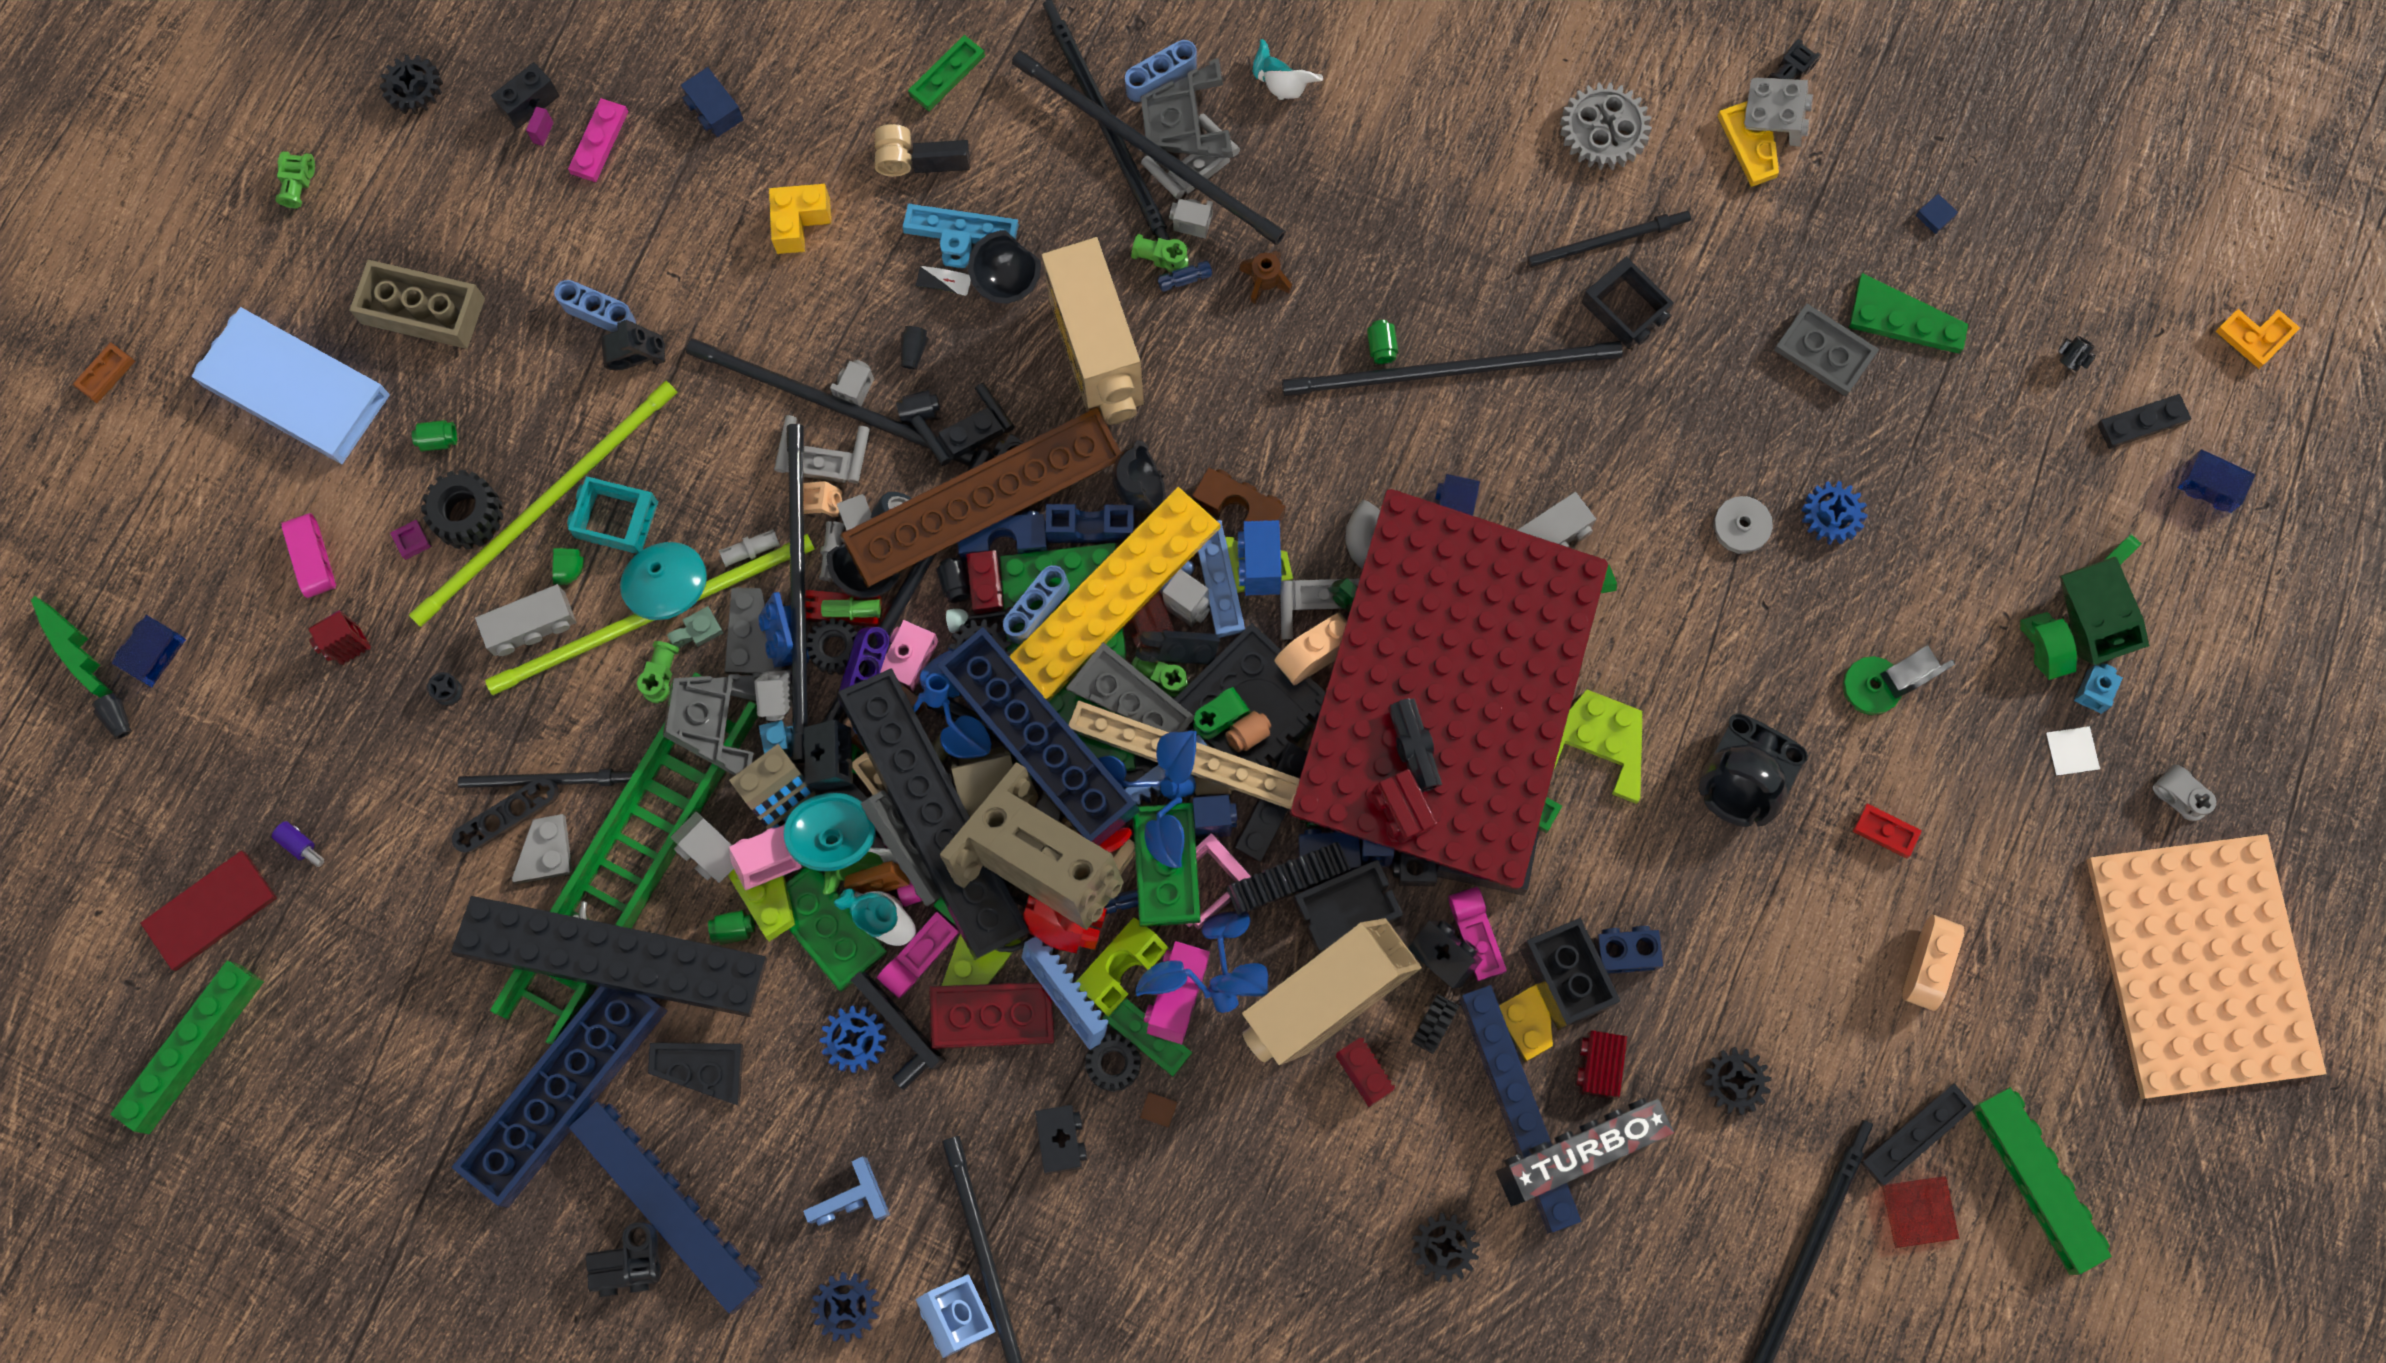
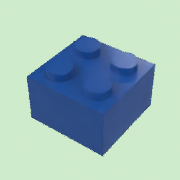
(1262, 557)

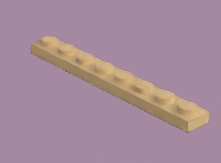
(1208, 762)

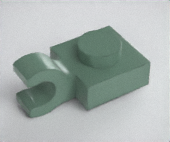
(699, 627)

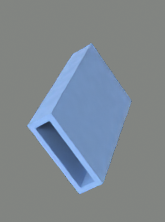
(290, 385)

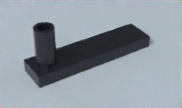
(924, 1056)

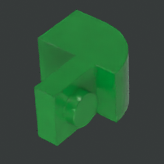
(2054, 644)

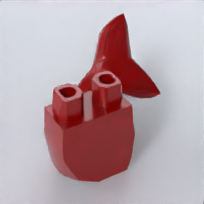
(1057, 929)

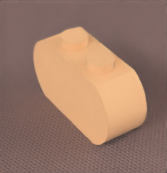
(1312, 649)
(1933, 962)

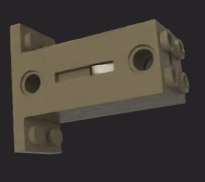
(1033, 852)

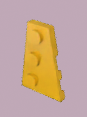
(1753, 148)

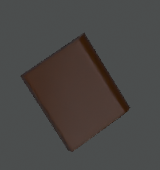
(1158, 1109)

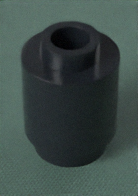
(916, 404)
(954, 580)

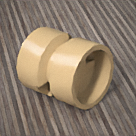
(892, 150)

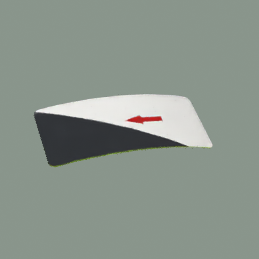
(943, 280)

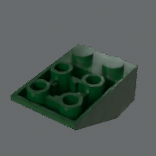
(2103, 612)

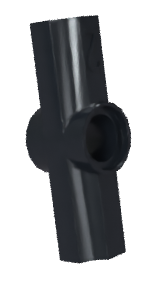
(1415, 744)

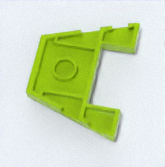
(1609, 732)

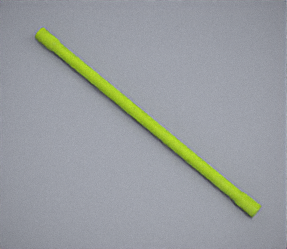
(433, 604)
(513, 676)

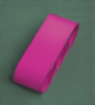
(308, 555)

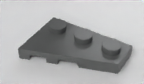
(745, 639)

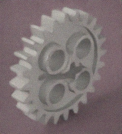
(1627, 118)

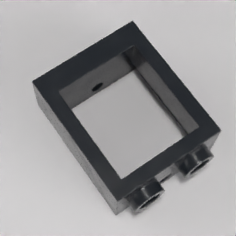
(1629, 272)

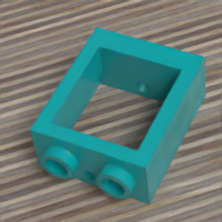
(639, 524)

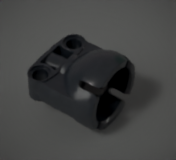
(1750, 772)

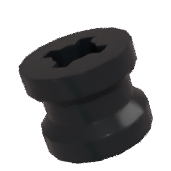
(440, 684)

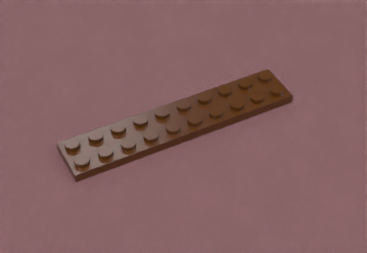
(981, 497)

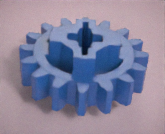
(1823, 518)
(859, 1051)

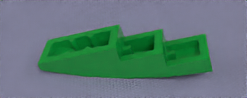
(67, 644)

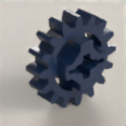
(836, 1318)

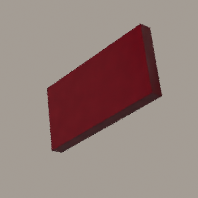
(208, 910)
(990, 1015)

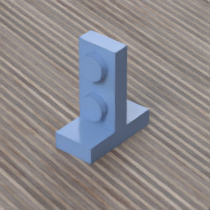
(853, 1198)

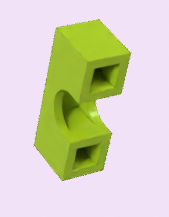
(1131, 947)

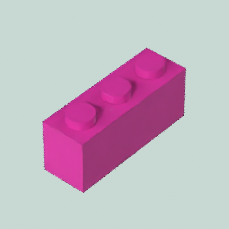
(1173, 1010)

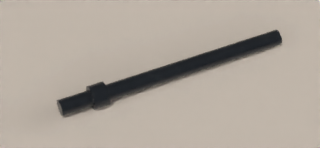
(1660, 224)
(604, 777)

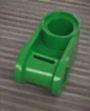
(1223, 711)

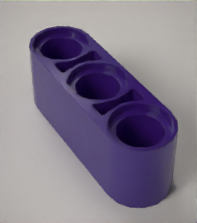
(863, 652)

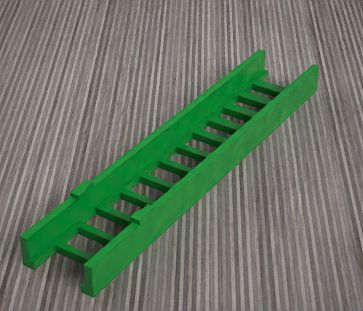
(605, 839)

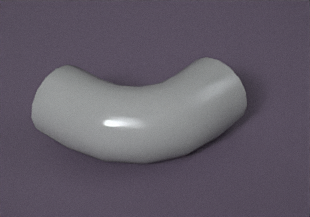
(1360, 531)

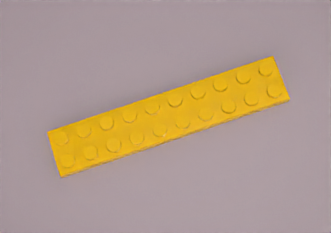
(1114, 592)

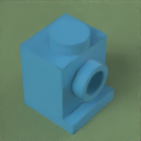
(2093, 694)
(774, 734)

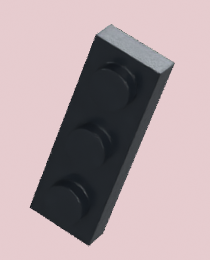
(2144, 421)

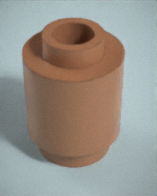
(1248, 731)

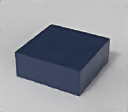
(1937, 214)

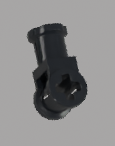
(1797, 62)

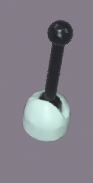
(957, 617)

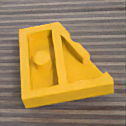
(1528, 1022)

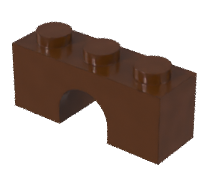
(1219, 491)

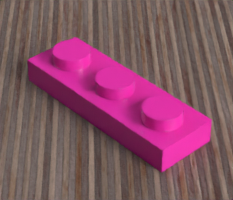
(598, 140)

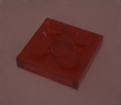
(1920, 1212)

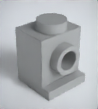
(1191, 217)
(853, 382)

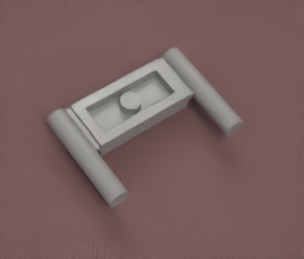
(1202, 164)
(826, 463)
(1304, 596)

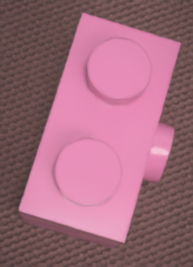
(909, 653)
(762, 858)

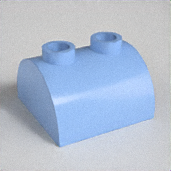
(955, 1316)

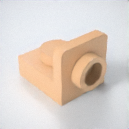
(821, 498)

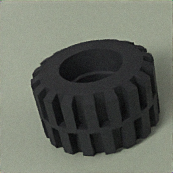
(447, 494)

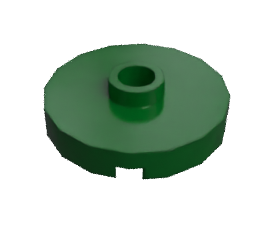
(1858, 688)

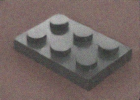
(1826, 349)

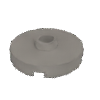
(1740, 538)

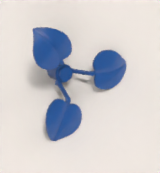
(967, 735)
(1175, 755)
(1243, 981)

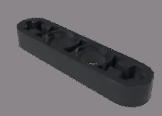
(505, 815)

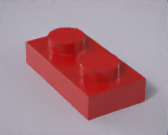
(1887, 831)

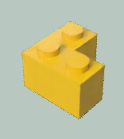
(792, 210)

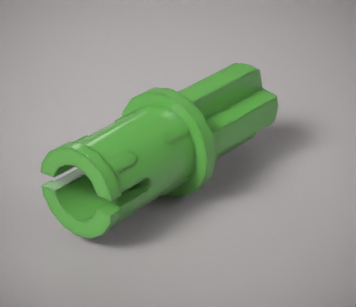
(851, 608)

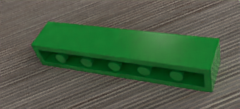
(187, 1048)
(2041, 1181)

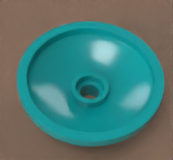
(670, 589)
(828, 820)

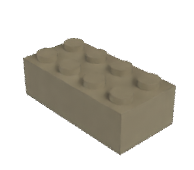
(417, 304)

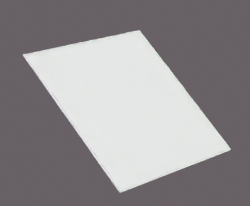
(2073, 750)

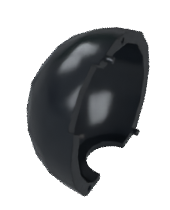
(1003, 268)
(1138, 479)
(849, 580)

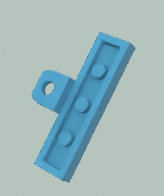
(954, 229)

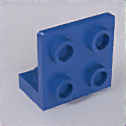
(776, 623)

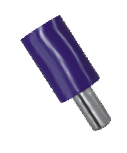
(296, 843)

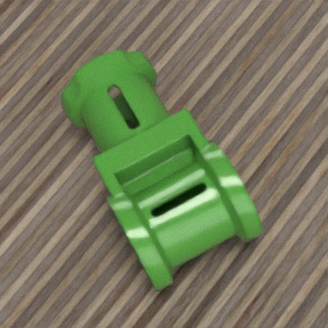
(294, 174)
(1161, 252)
(658, 672)
(1160, 673)

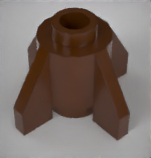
(1265, 274)

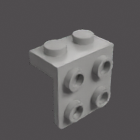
(1779, 107)

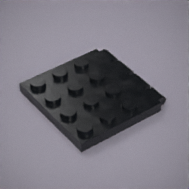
(1263, 687)

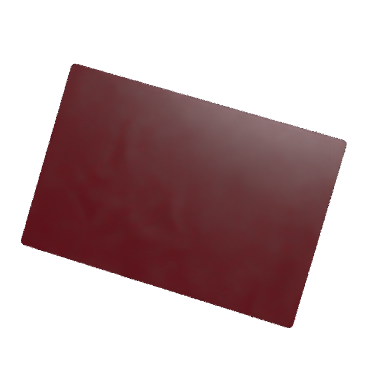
(1489, 647)

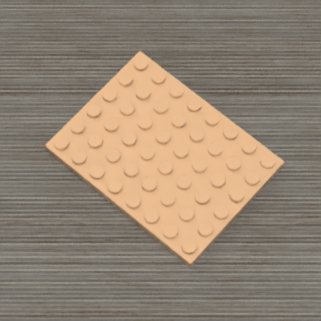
(2205, 967)

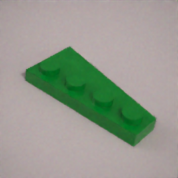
(1901, 317)

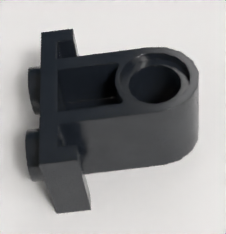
(631, 346)

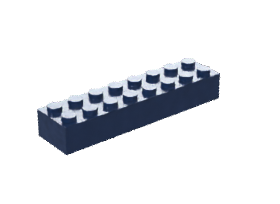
(1038, 738)
(557, 1093)

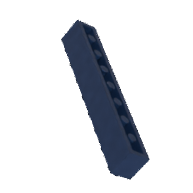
(1514, 1097)
(666, 1207)

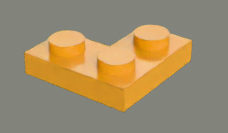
(2257, 342)

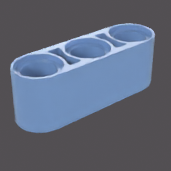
(1166, 59)
(586, 299)
(1037, 591)

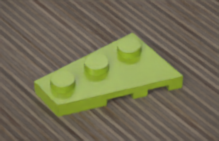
(768, 905)
(967, 971)

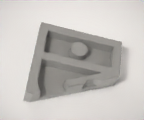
(544, 851)

